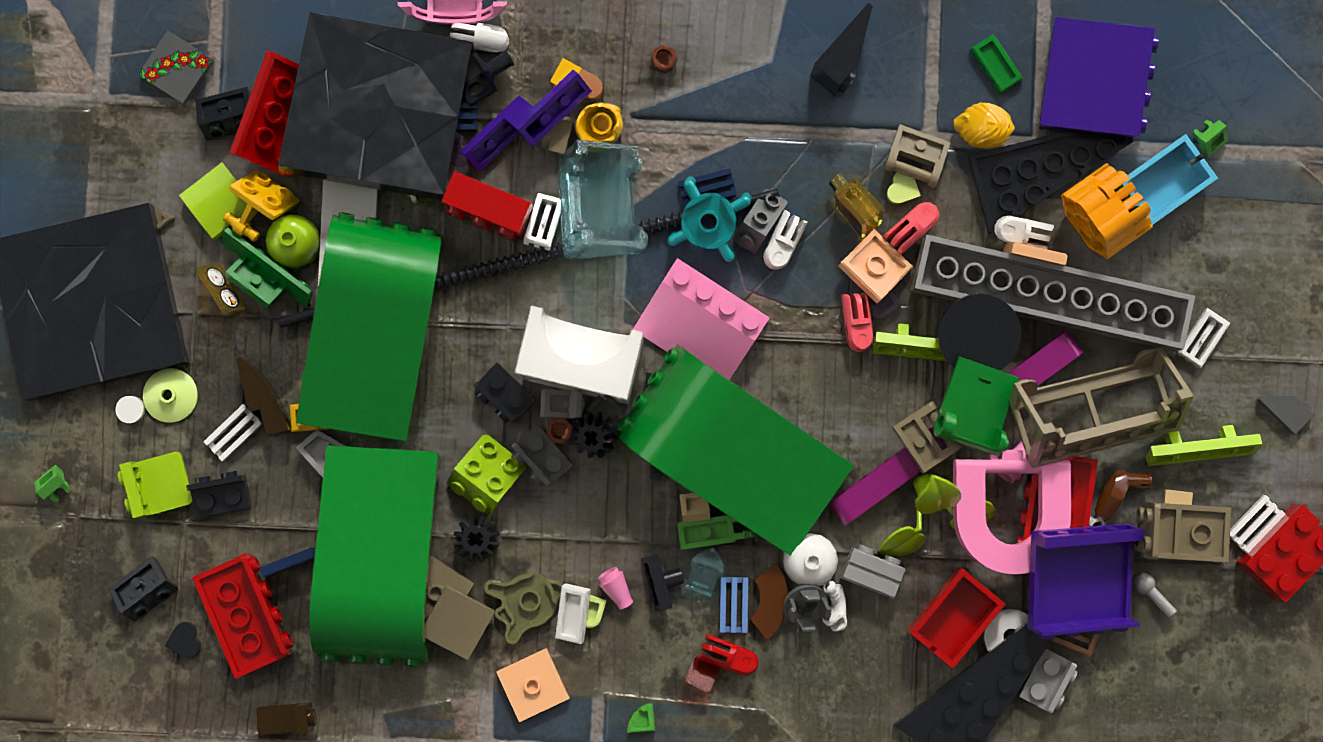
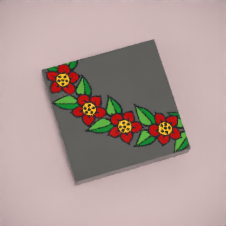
(176, 67)

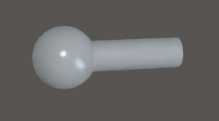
(1145, 584)

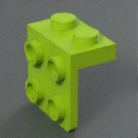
(485, 474)
(155, 485)

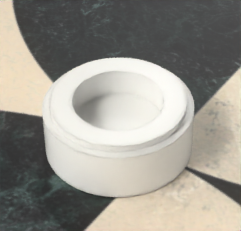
(130, 409)

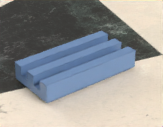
(733, 628)

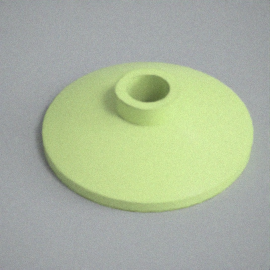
(183, 395)

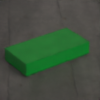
(996, 64)

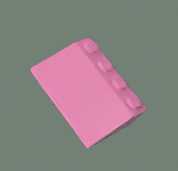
(701, 319)

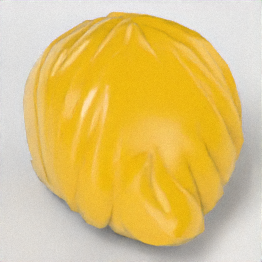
(599, 123)
(984, 125)

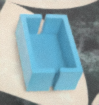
(1169, 178)

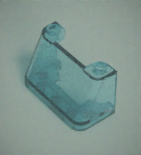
(599, 200)

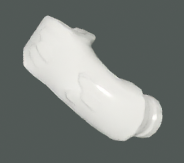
(837, 599)

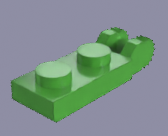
(709, 532)

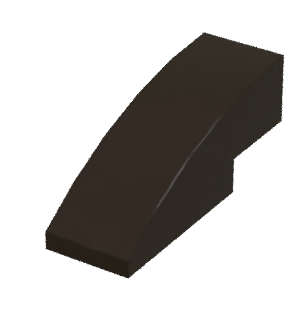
(263, 398)

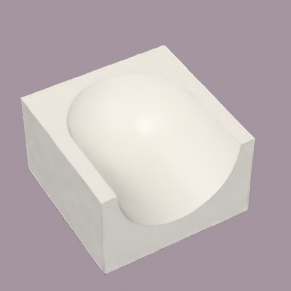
(578, 357)

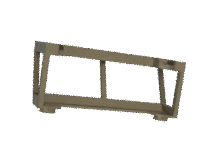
(1054, 445)

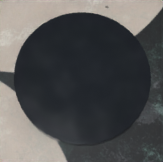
(980, 331)

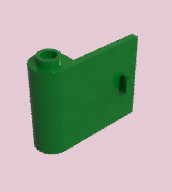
(974, 410)

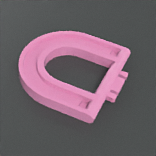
(970, 516)

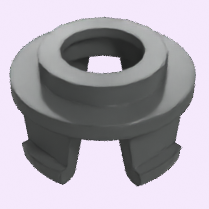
(806, 616)

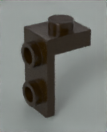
(286, 718)

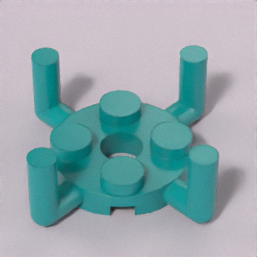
(709, 204)

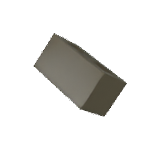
(560, 137)

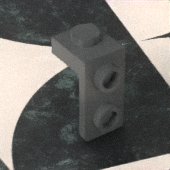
(759, 222)

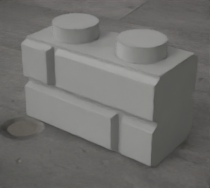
(873, 572)

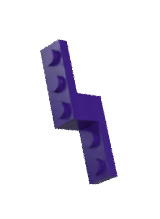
(526, 121)

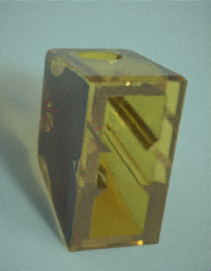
(863, 212)

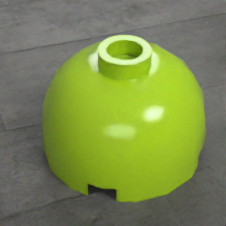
(293, 241)

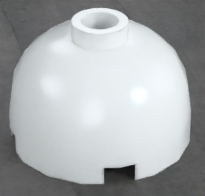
(811, 561)

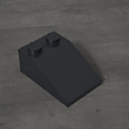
(837, 64)

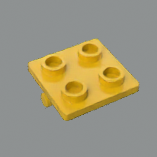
(262, 196)

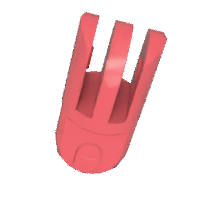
(915, 223)
(857, 321)

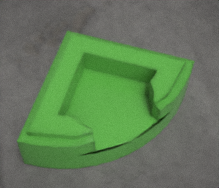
(642, 719)

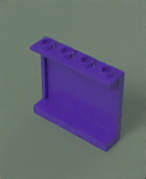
(1098, 77)
(1081, 580)

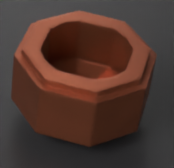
(663, 59)
(559, 430)

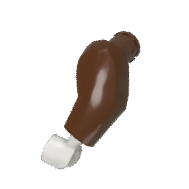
(1115, 491)

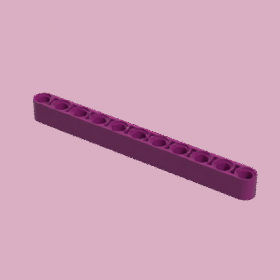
(902, 467)

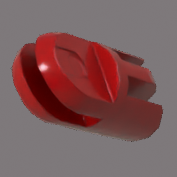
(737, 659)

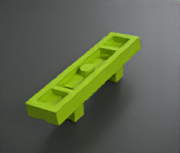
(906, 346)
(1226, 446)

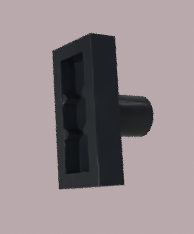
(659, 581)

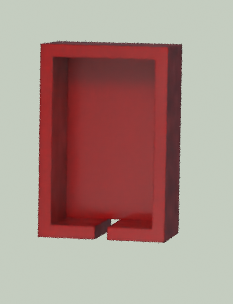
(487, 206)
(1286, 554)
(955, 617)

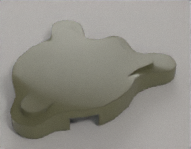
(526, 602)

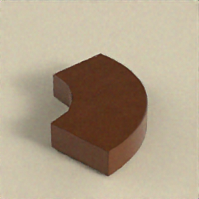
(772, 596)

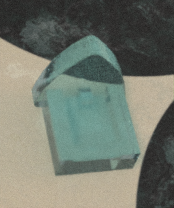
(705, 572)

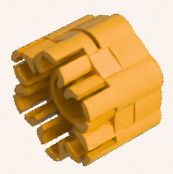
(1101, 214)

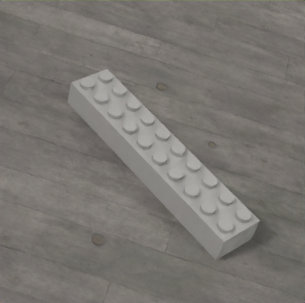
(1055, 293)

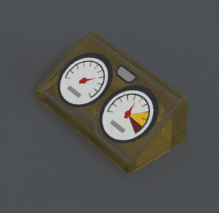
(221, 289)

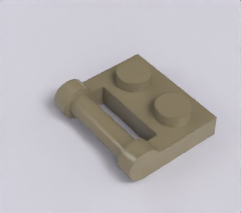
(920, 148)
(920, 442)

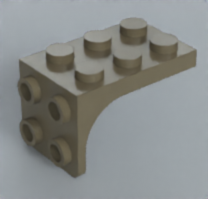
(1184, 532)

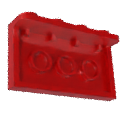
(266, 114)
(1082, 490)
(243, 614)

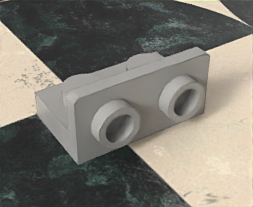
(1048, 681)

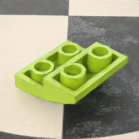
(211, 200)

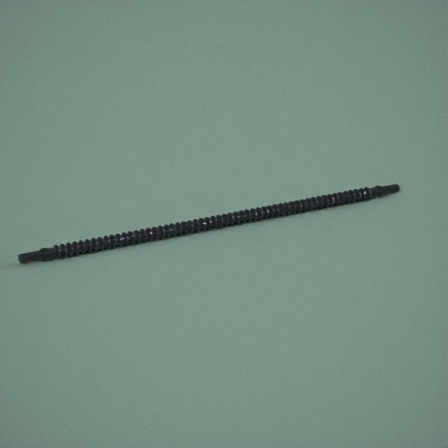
(523, 259)

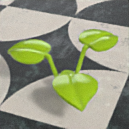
(933, 496)

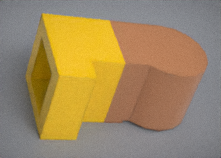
(591, 80)

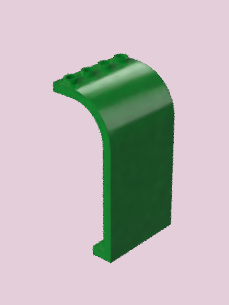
(369, 327)
(732, 450)
(373, 555)

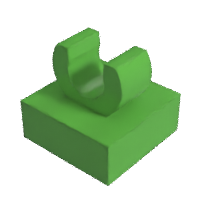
(1213, 138)
(50, 482)

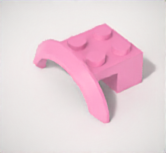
(453, 11)

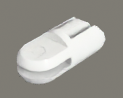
(485, 38)
(1018, 230)
(781, 245)

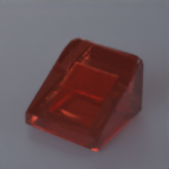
(701, 675)

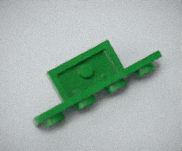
(260, 275)

